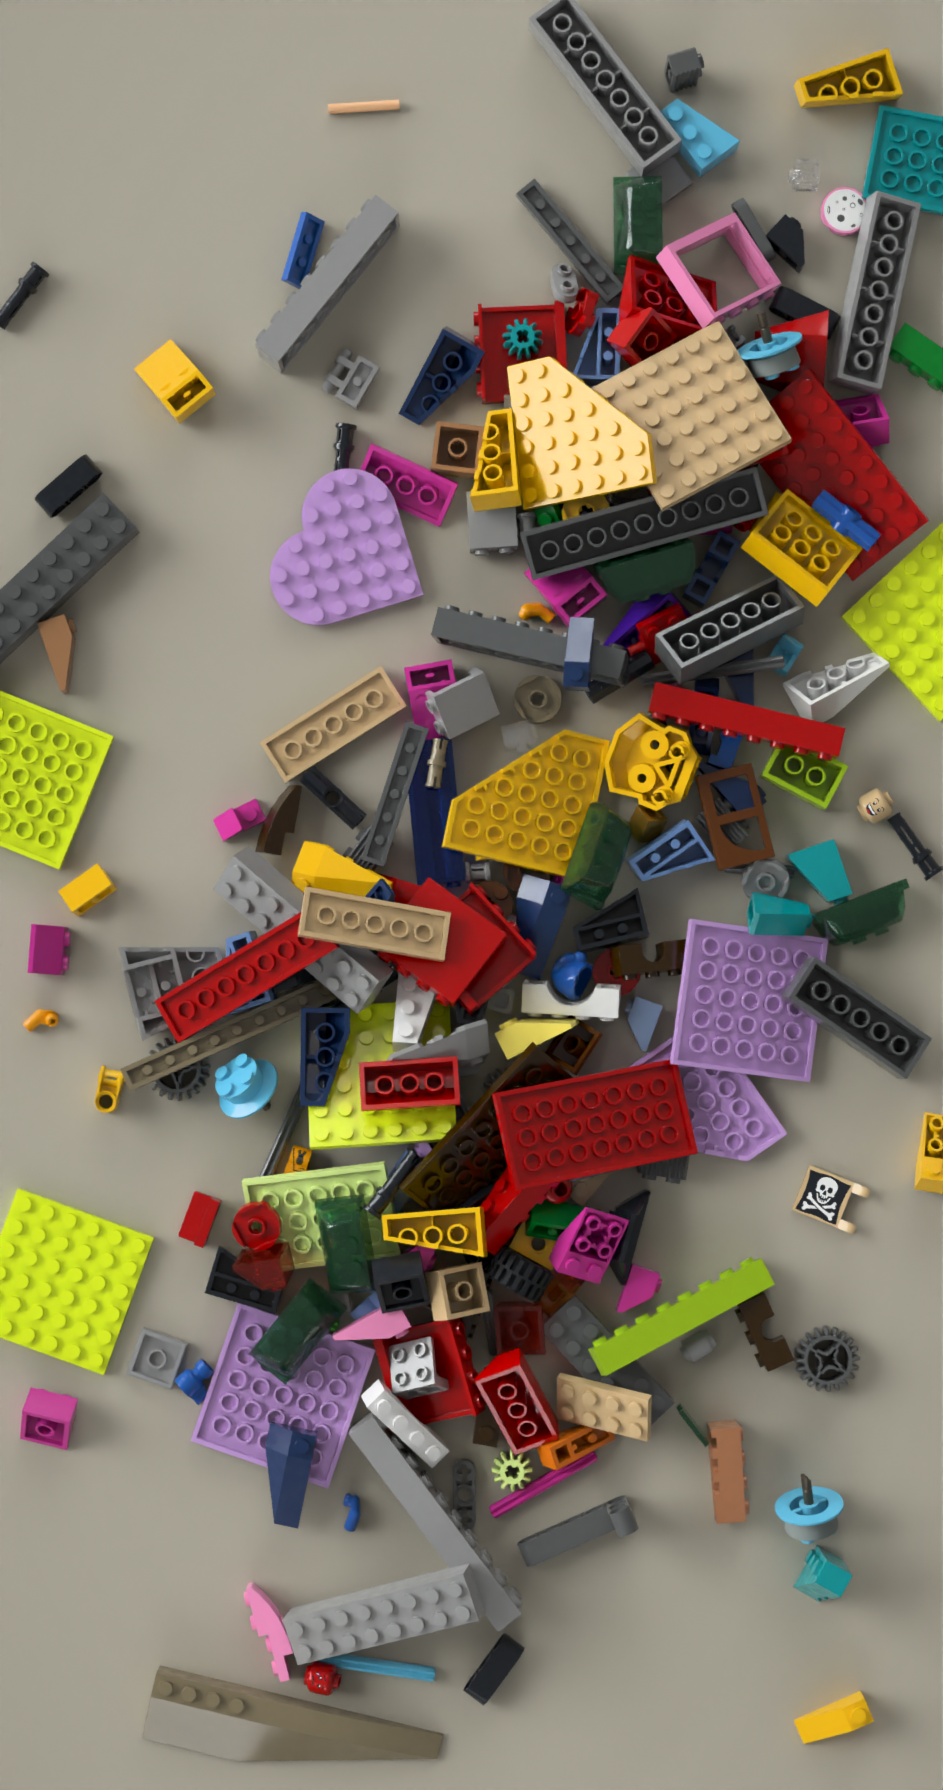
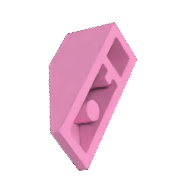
(375, 1326)

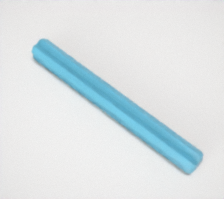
(383, 1667)

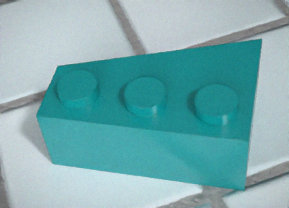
(823, 1575)

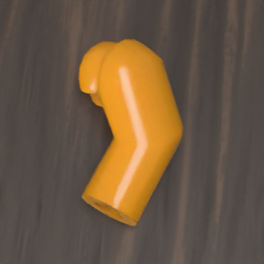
(536, 609)
(41, 1016)

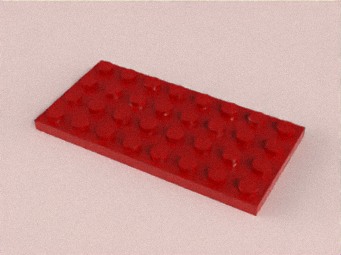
(835, 457)
(594, 1124)

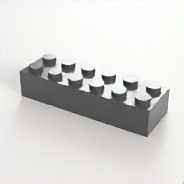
(729, 629)
(856, 1017)
(572, 1332)

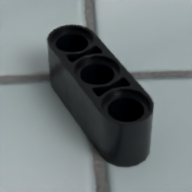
(792, 306)
(68, 486)
(494, 1669)

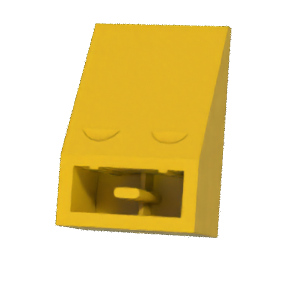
(175, 381)
(930, 1155)

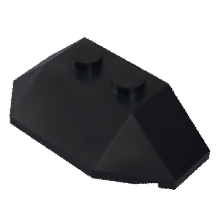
(633, 1210)

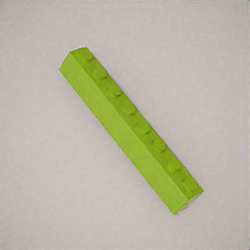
(681, 1316)

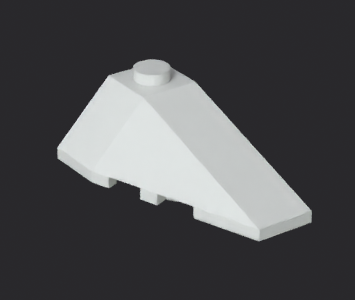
(829, 691)

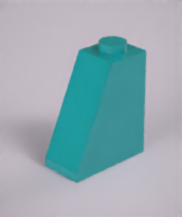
(823, 870)
(777, 916)

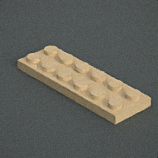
(333, 724)
(374, 924)

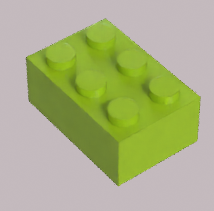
(804, 775)

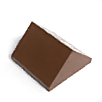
(574, 1046)

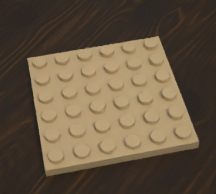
(700, 411)

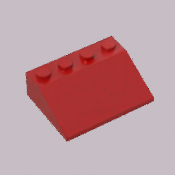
(650, 286)

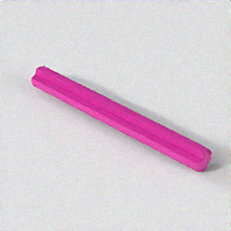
(540, 1485)

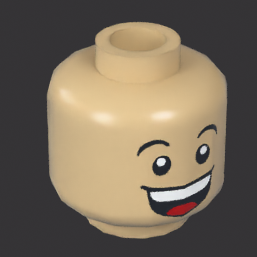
(875, 805)

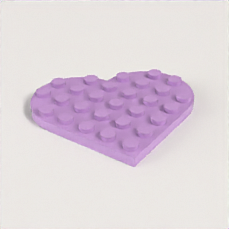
(348, 555)

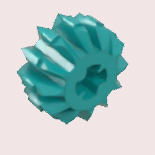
(522, 330)

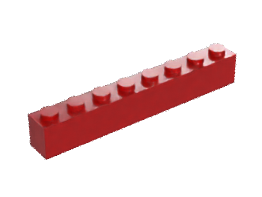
(746, 720)

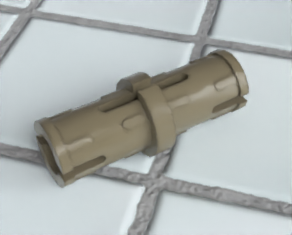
(436, 763)

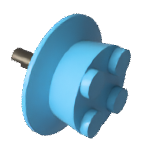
(245, 1086)

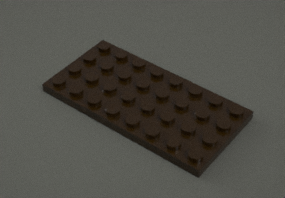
(473, 1149)

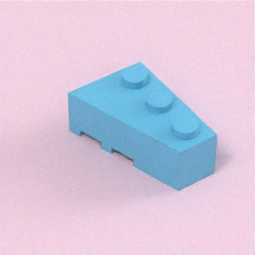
(703, 141)

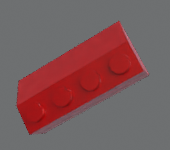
(409, 1083)
(517, 1402)

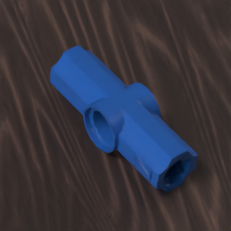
(846, 520)

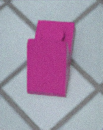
(239, 819)

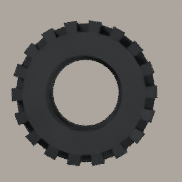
(519, 1273)

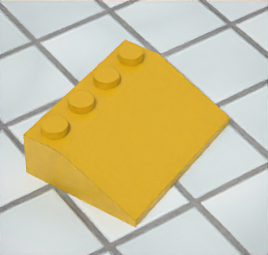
(801, 547)

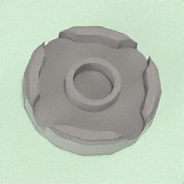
(765, 877)

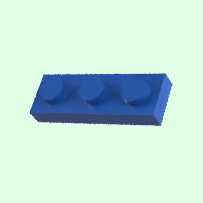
(302, 249)

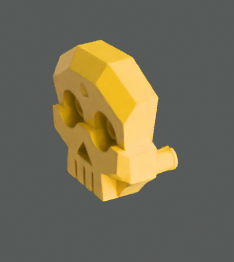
(634, 755)

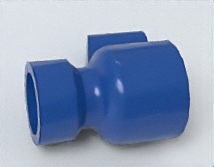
(191, 1381)

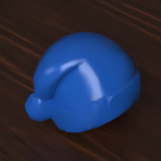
(571, 974)

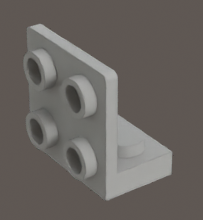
(415, 1369)

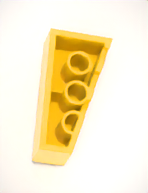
(853, 82)
(498, 468)
(446, 1230)

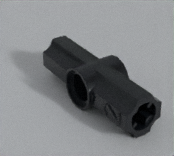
(638, 665)
(344, 808)

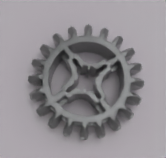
(179, 1079)
(844, 1371)

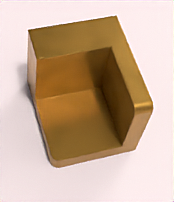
(647, 823)

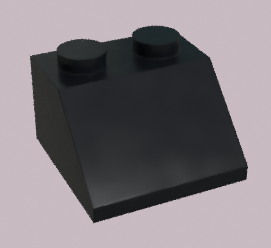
(400, 1282)

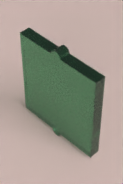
(692, 1424)

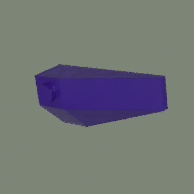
(626, 631)

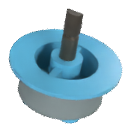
(772, 352)
(809, 1511)

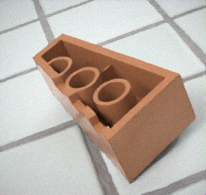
(727, 1471)

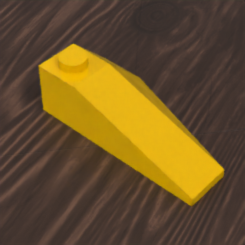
(325, 869)

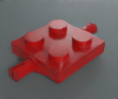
(654, 625)

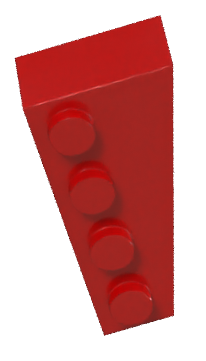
(508, 1208)

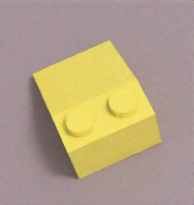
(518, 1035)

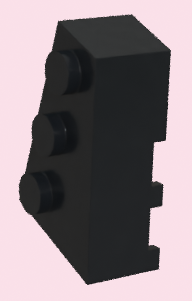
(231, 1286)

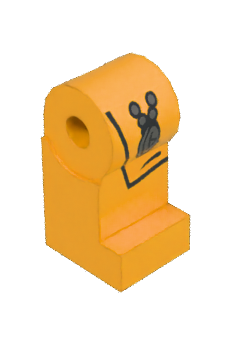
(298, 1159)

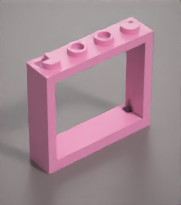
(746, 250)

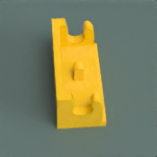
(87, 890)

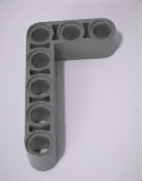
(579, 1529)

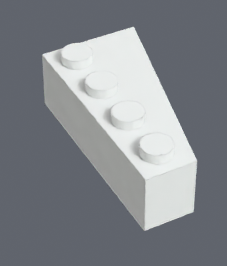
(411, 1013)

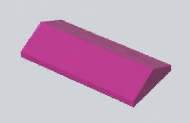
(412, 485)

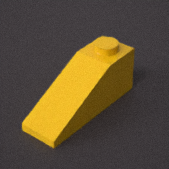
(834, 1718)

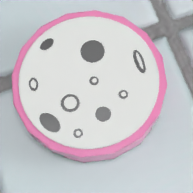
(843, 211)

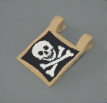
(826, 1196)

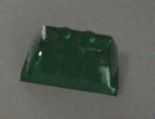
(636, 219)
(648, 571)
(597, 856)
(862, 915)
(346, 1244)
(297, 1330)

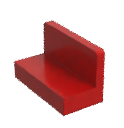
(199, 1218)

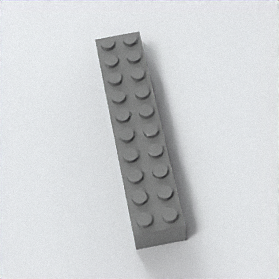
(434, 1517)

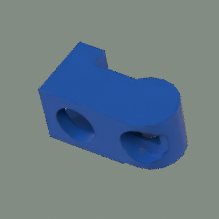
(726, 752)

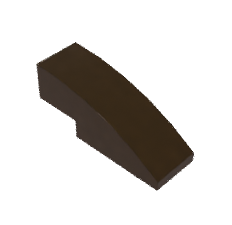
(279, 821)

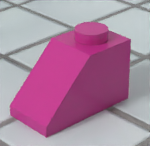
(639, 1287)

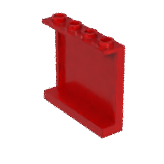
(494, 363)
(468, 947)
(505, 961)
(452, 1363)

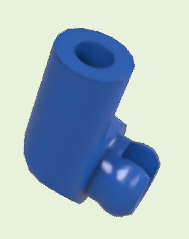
(354, 1512)

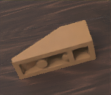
(60, 647)

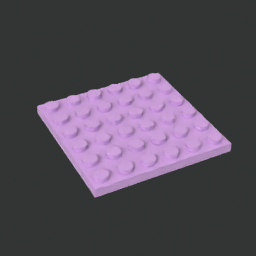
(733, 1004)
(249, 1397)

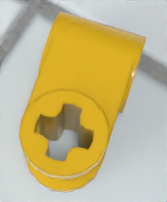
(109, 1087)

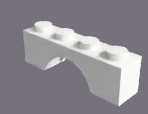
(541, 999)
(404, 1424)

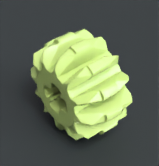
(509, 1478)

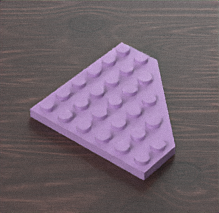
(723, 1109)

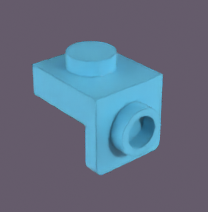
(789, 649)

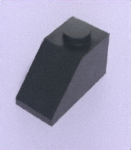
(788, 242)

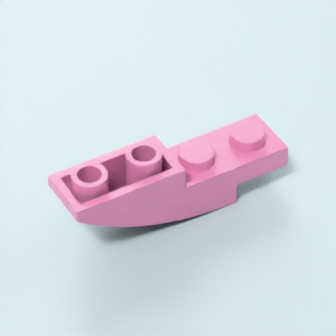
(269, 1622)

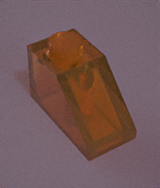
(559, 1291)

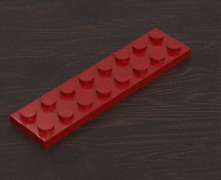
(239, 978)

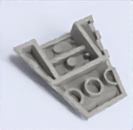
(156, 971)

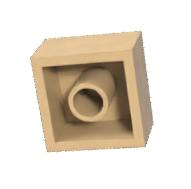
(457, 1291)

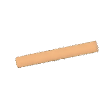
(363, 106)

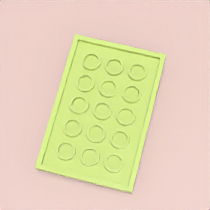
(294, 1201)

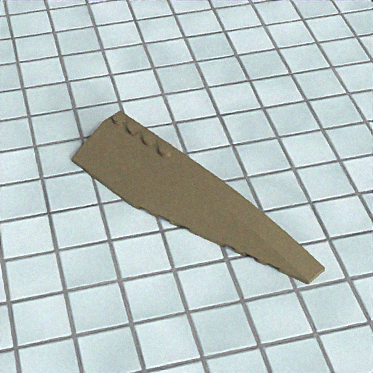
(269, 1726)

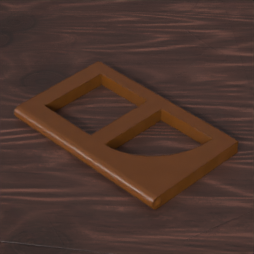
(725, 852)

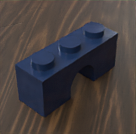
(711, 569)

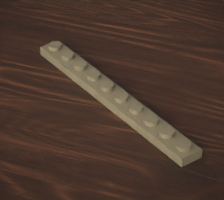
(225, 1035)

